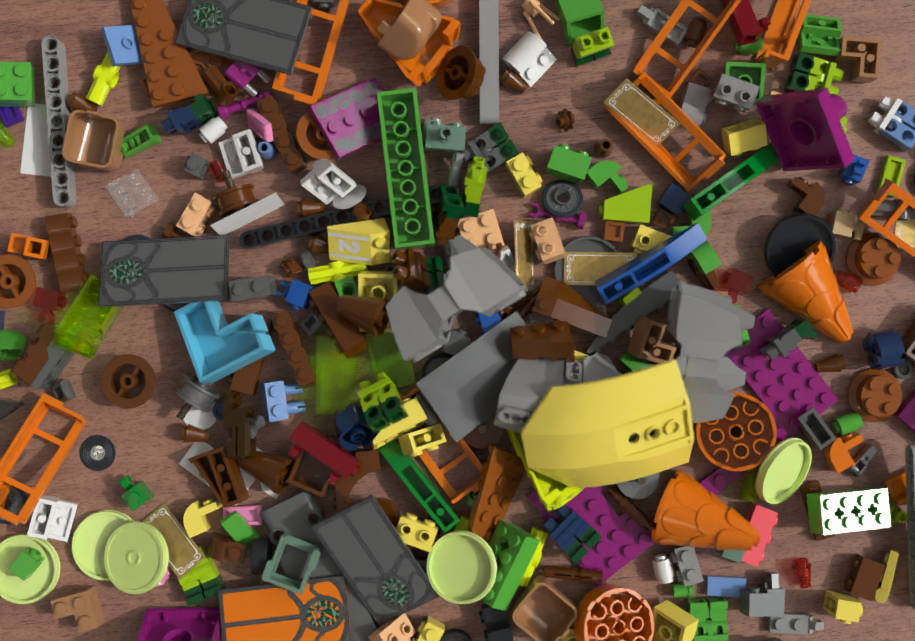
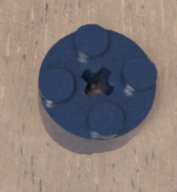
(884, 349)
(353, 428)

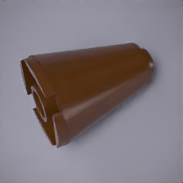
(365, 312)
(270, 470)

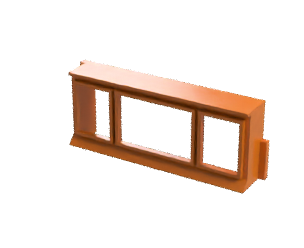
(668, 26)
(779, 33)
(322, 72)
(660, 153)
(874, 203)
(19, 443)
(438, 473)

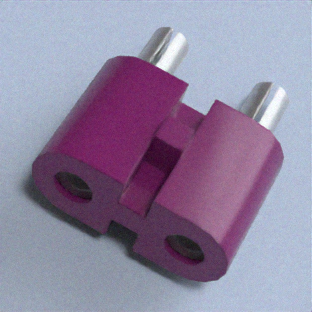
(243, 73)

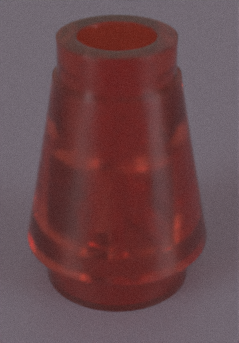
(848, 281)
(802, 571)

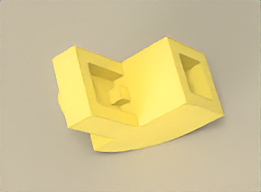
(195, 516)

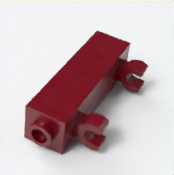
(744, 23)
(324, 450)

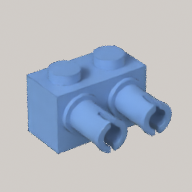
(275, 402)

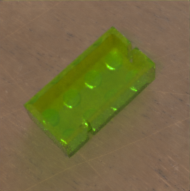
(85, 322)
(334, 378)

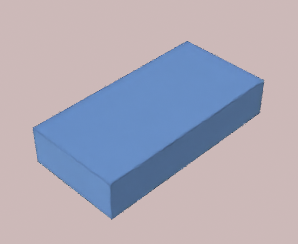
(724, 585)

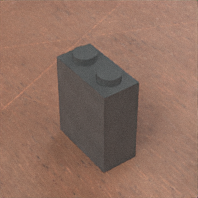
(253, 288)

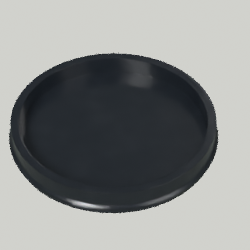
(792, 237)

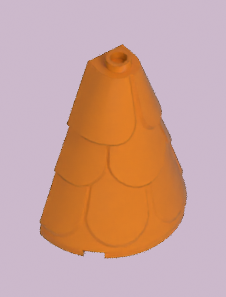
(424, 65)
(812, 293)
(699, 519)

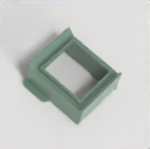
(283, 581)

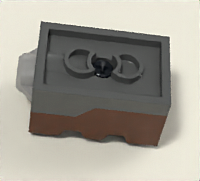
(43, 359)

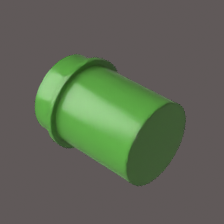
(680, 590)

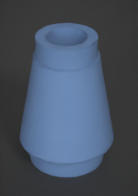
(270, 153)

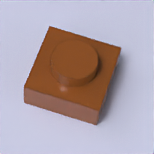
(614, 231)

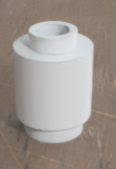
(213, 129)
(663, 568)

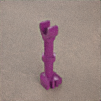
(244, 104)
(579, 221)

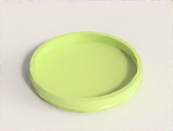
(783, 470)
(91, 539)
(136, 557)
(461, 567)
(42, 580)

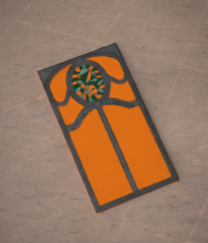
(279, 614)

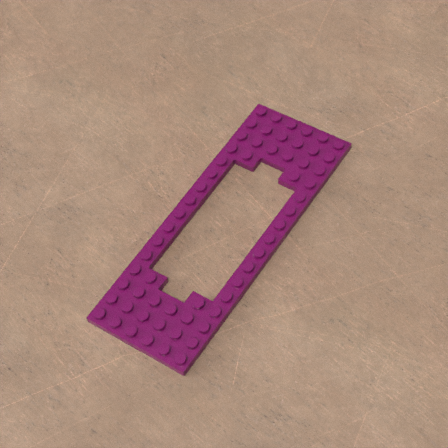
(786, 388)

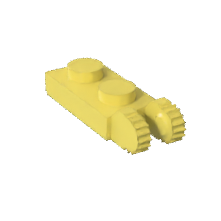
(887, 577)

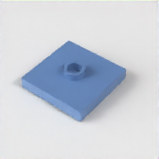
(122, 45)

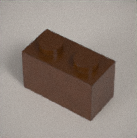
(864, 577)

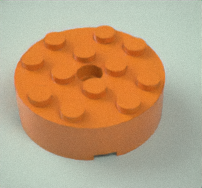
(751, 447)
(613, 615)

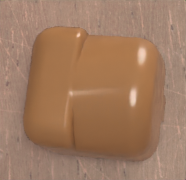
(409, 30)
(94, 140)
(544, 611)

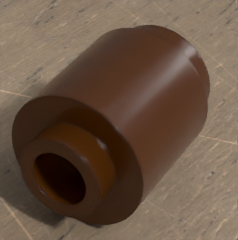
(696, 31)

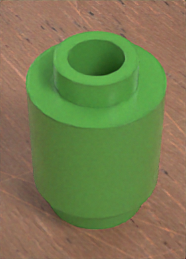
(752, 48)
(847, 423)

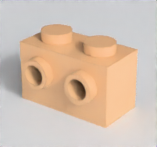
(196, 215)
(548, 241)
(394, 630)

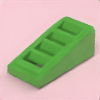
(150, 136)

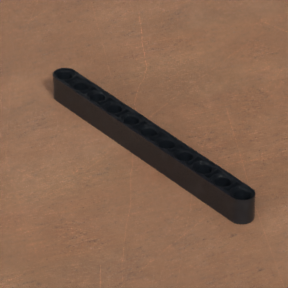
(315, 228)

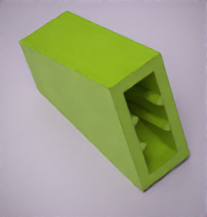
(628, 207)

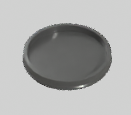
(584, 244)

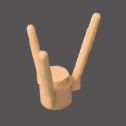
(533, 7)

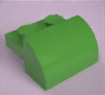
(820, 35)

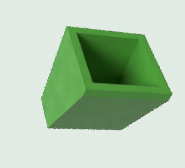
(579, 17)

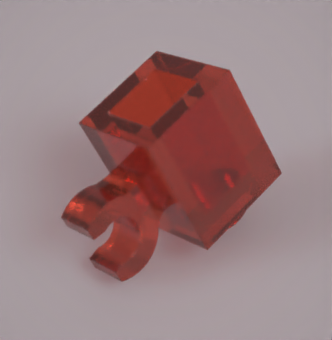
(736, 282)
(49, 301)

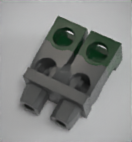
(484, 146)
(787, 339)

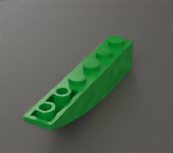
(731, 182)
(420, 486)

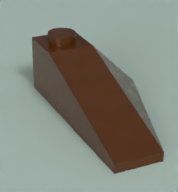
(563, 303)

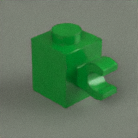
(136, 494)

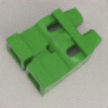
(711, 616)

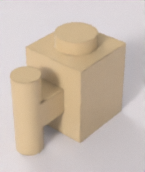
(843, 224)

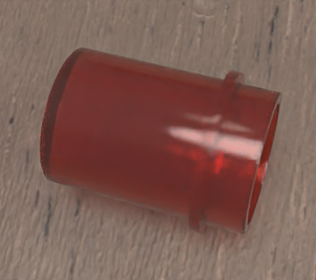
(217, 168)

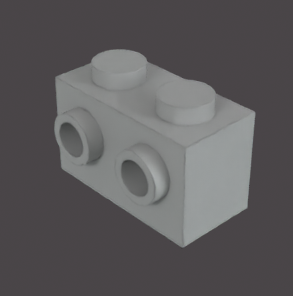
(735, 92)
(687, 565)

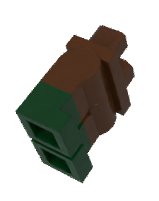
(447, 214)
(418, 271)

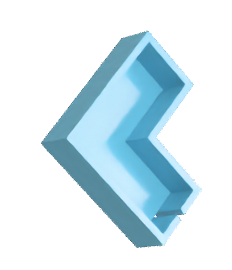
(220, 347)

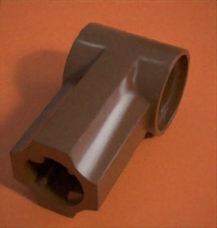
(225, 90)
(710, 280)

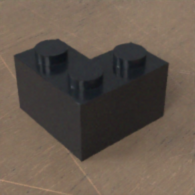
(496, 623)

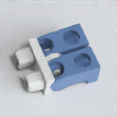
(896, 123)

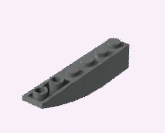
(652, 298)

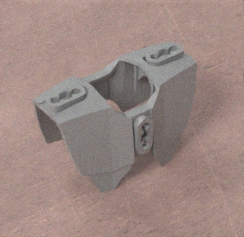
(474, 283)
(707, 329)
(532, 379)

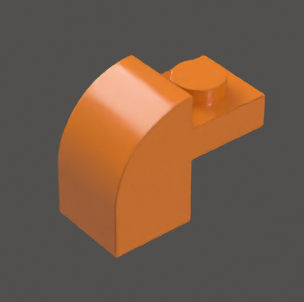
(28, 246)
(837, 454)

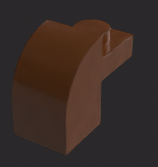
(812, 196)
(224, 548)

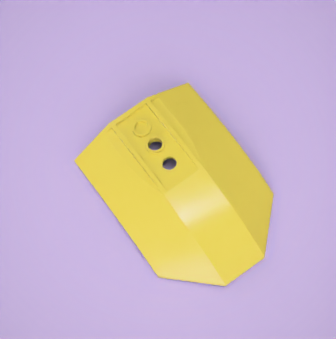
(585, 428)

